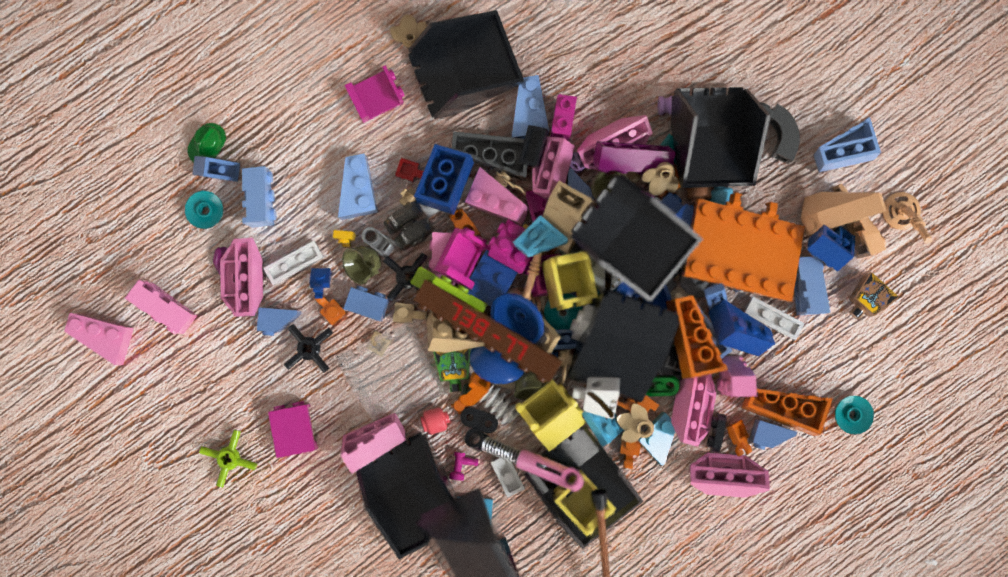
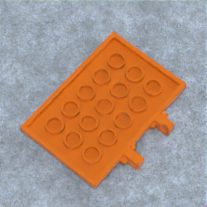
(745, 248)

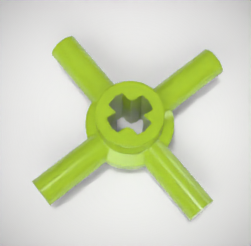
(233, 454)

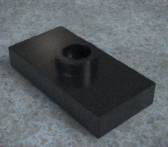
(533, 146)

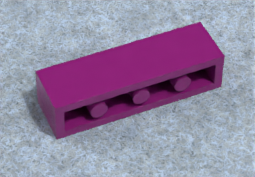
(630, 157)

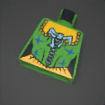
(453, 367)

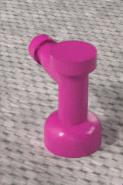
(460, 460)

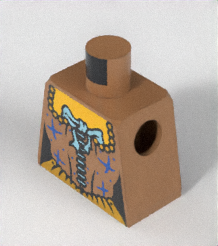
(870, 296)

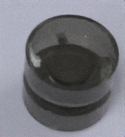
(412, 231)

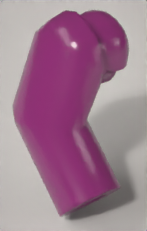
(218, 253)

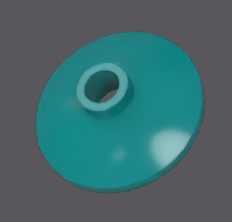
(195, 206)
(556, 320)
(863, 415)

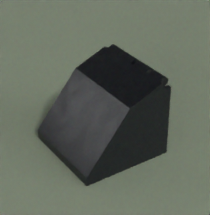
(464, 63)
(718, 136)
(635, 237)
(624, 343)
(586, 453)
(403, 488)
(466, 540)

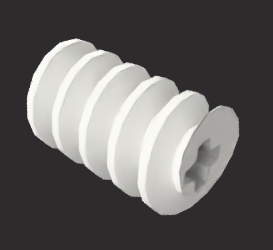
(500, 405)

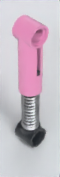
(526, 460)

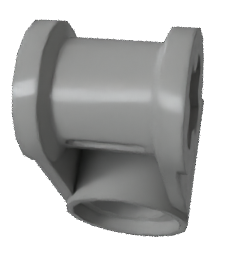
(380, 242)

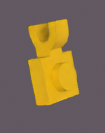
(344, 237)

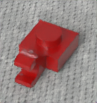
(408, 170)

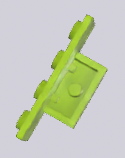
(445, 284)

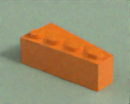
(693, 340)
(790, 409)

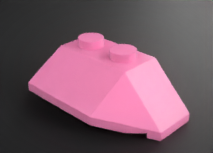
(625, 130)
(242, 277)
(694, 409)
(728, 475)

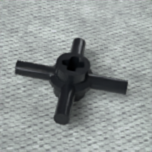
(400, 274)
(302, 354)

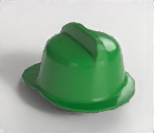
(207, 141)

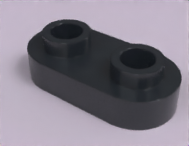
(479, 420)
(718, 425)

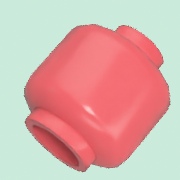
(434, 420)

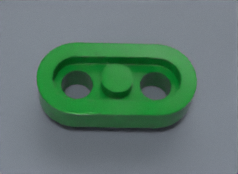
(661, 387)

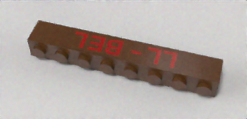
(488, 330)

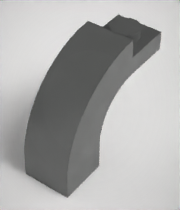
(787, 133)

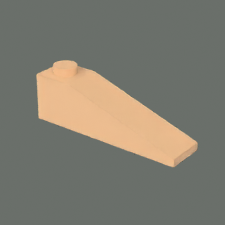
(839, 209)
(867, 237)

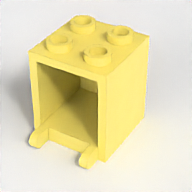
(569, 275)
(551, 414)
(579, 504)

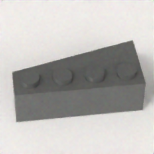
(492, 152)

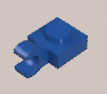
(320, 279)

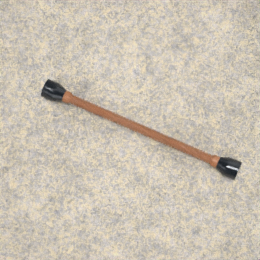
(599, 501)

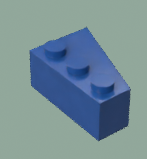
(740, 330)

